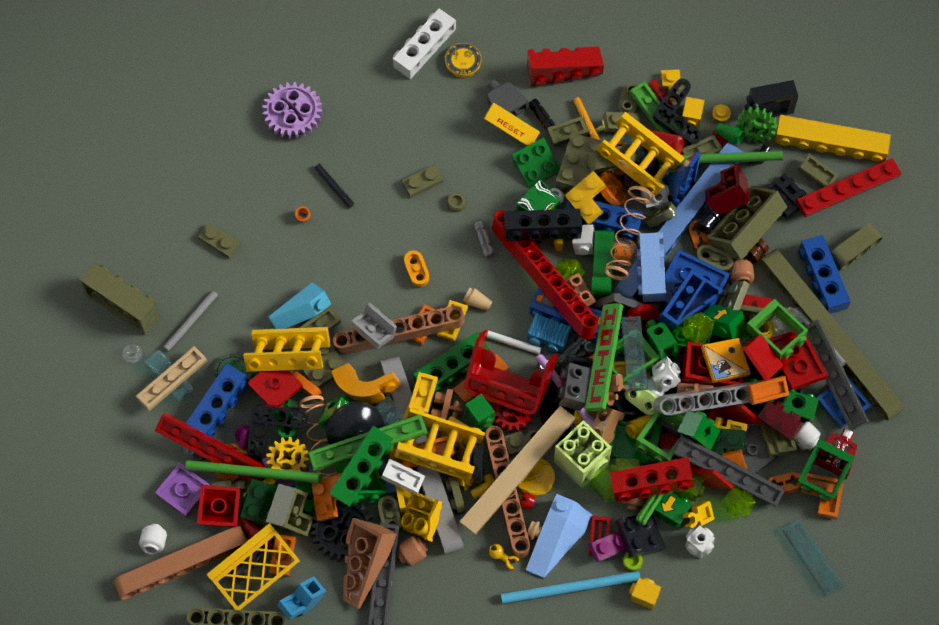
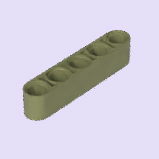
(229, 615)

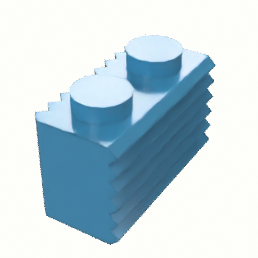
(548, 333)

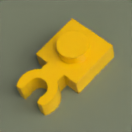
(700, 515)

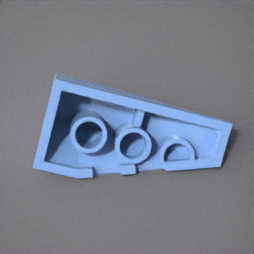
(561, 530)

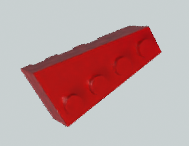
(563, 65)

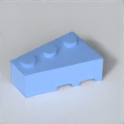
(652, 267)

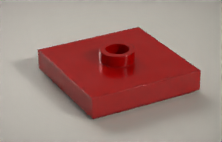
(275, 386)

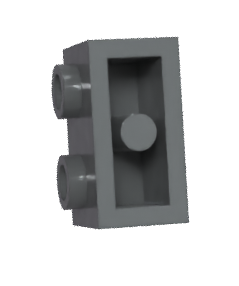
(574, 386)

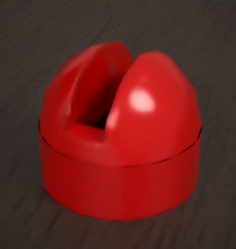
(527, 501)

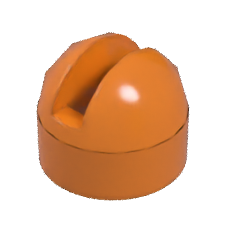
(304, 210)

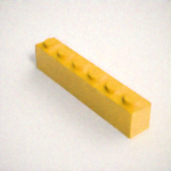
(832, 138)

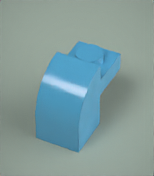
(303, 599)

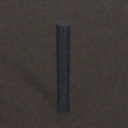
(332, 183)

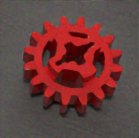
(506, 418)

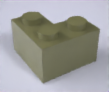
(287, 510)

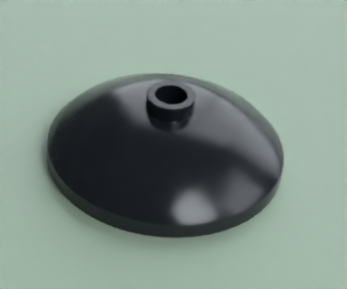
(352, 420)

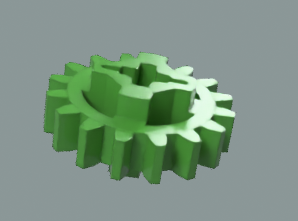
(757, 124)

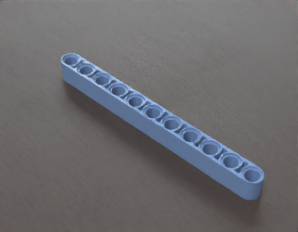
(685, 213)

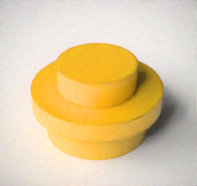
(721, 113)

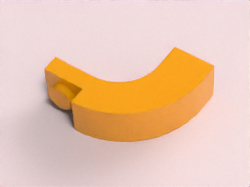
(359, 391)

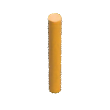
(582, 112)

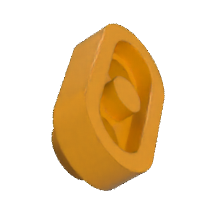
(416, 270)

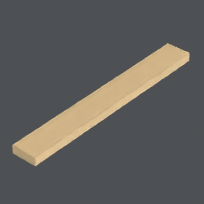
(517, 470)

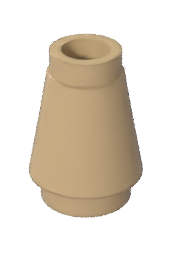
(477, 299)

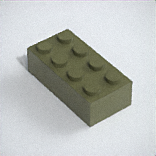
(747, 223)
(120, 298)

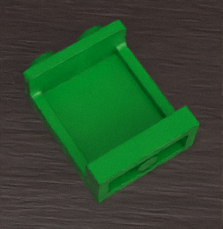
(624, 446)

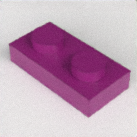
(607, 546)

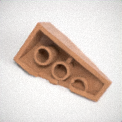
(367, 552)

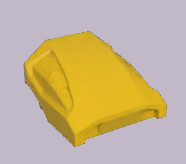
(421, 516)

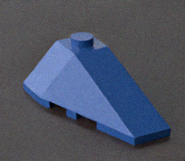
(683, 179)

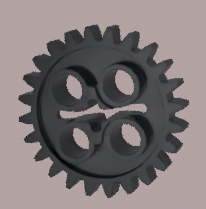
(331, 525)

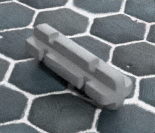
(484, 238)

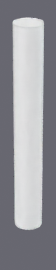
(513, 342)

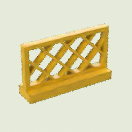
(242, 554)

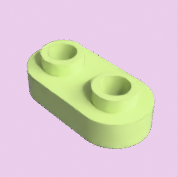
(641, 400)

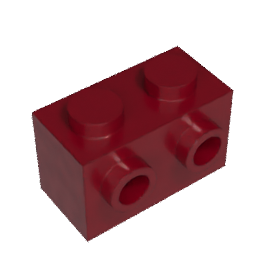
(781, 420)

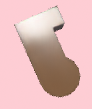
(606, 423)

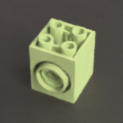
(582, 454)

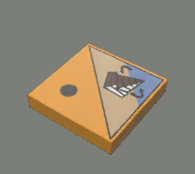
(725, 360)

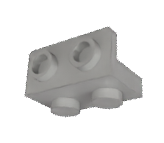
(374, 326)

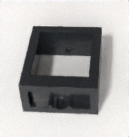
(776, 98)

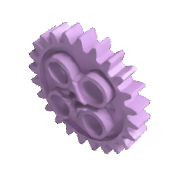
(305, 101)

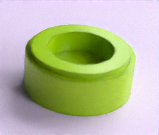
(632, 564)

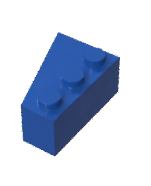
(689, 299)

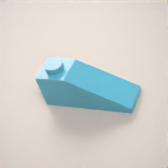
(302, 306)

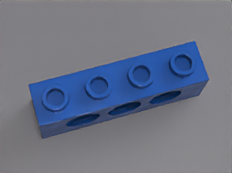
(613, 215)
(818, 248)
(228, 376)

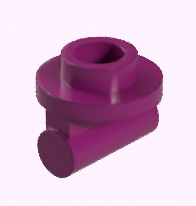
(242, 435)

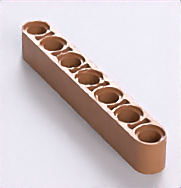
(408, 332)
(514, 519)
(179, 563)

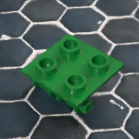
(535, 162)

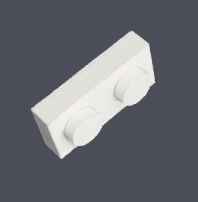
(402, 477)

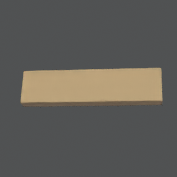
(171, 378)

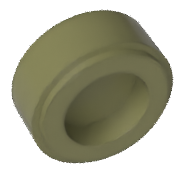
(456, 202)

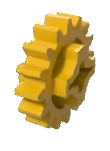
(293, 453)

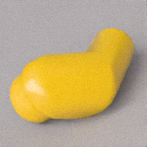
(481, 489)

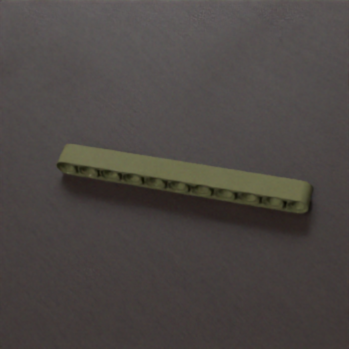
(856, 364)

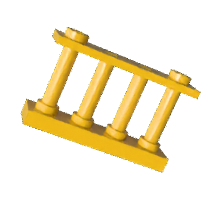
(650, 142)
(287, 339)
(436, 462)

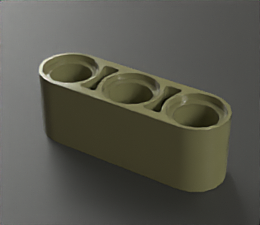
(600, 164)
(856, 246)

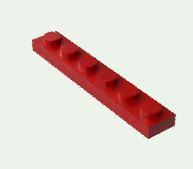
(848, 187)
(203, 444)

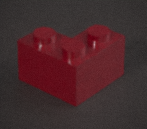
(730, 193)

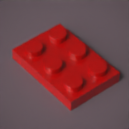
(802, 366)

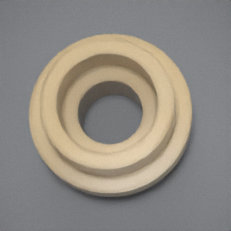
(534, 530)

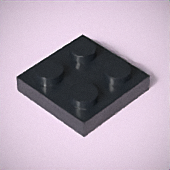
(640, 538)

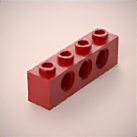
(643, 474)

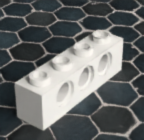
(410, 65)

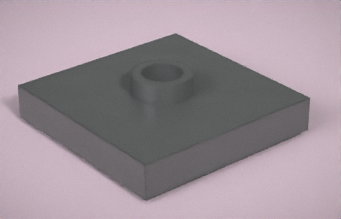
(755, 451)

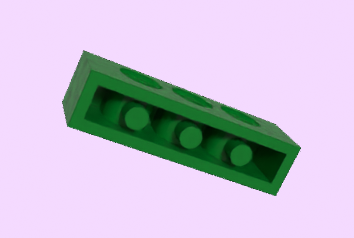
(452, 356)
(807, 402)
(340, 490)

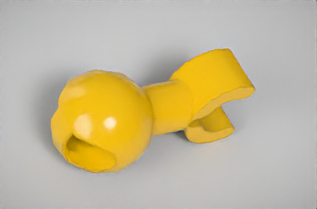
(499, 554)

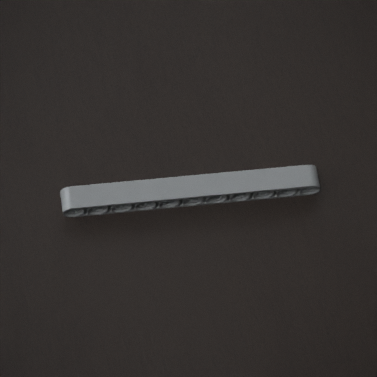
(432, 483)

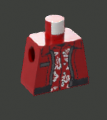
(842, 442)

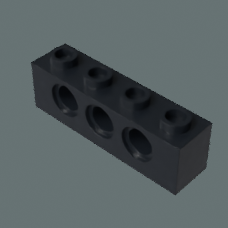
(542, 224)

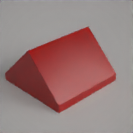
(762, 356)
(219, 506)

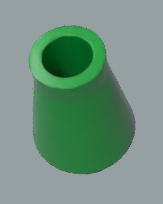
(730, 133)

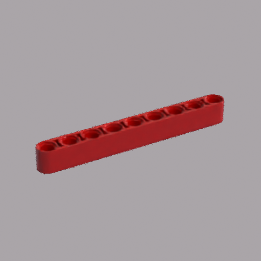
(549, 281)

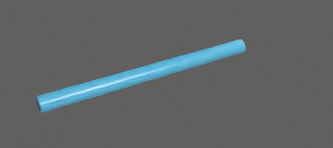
(570, 587)

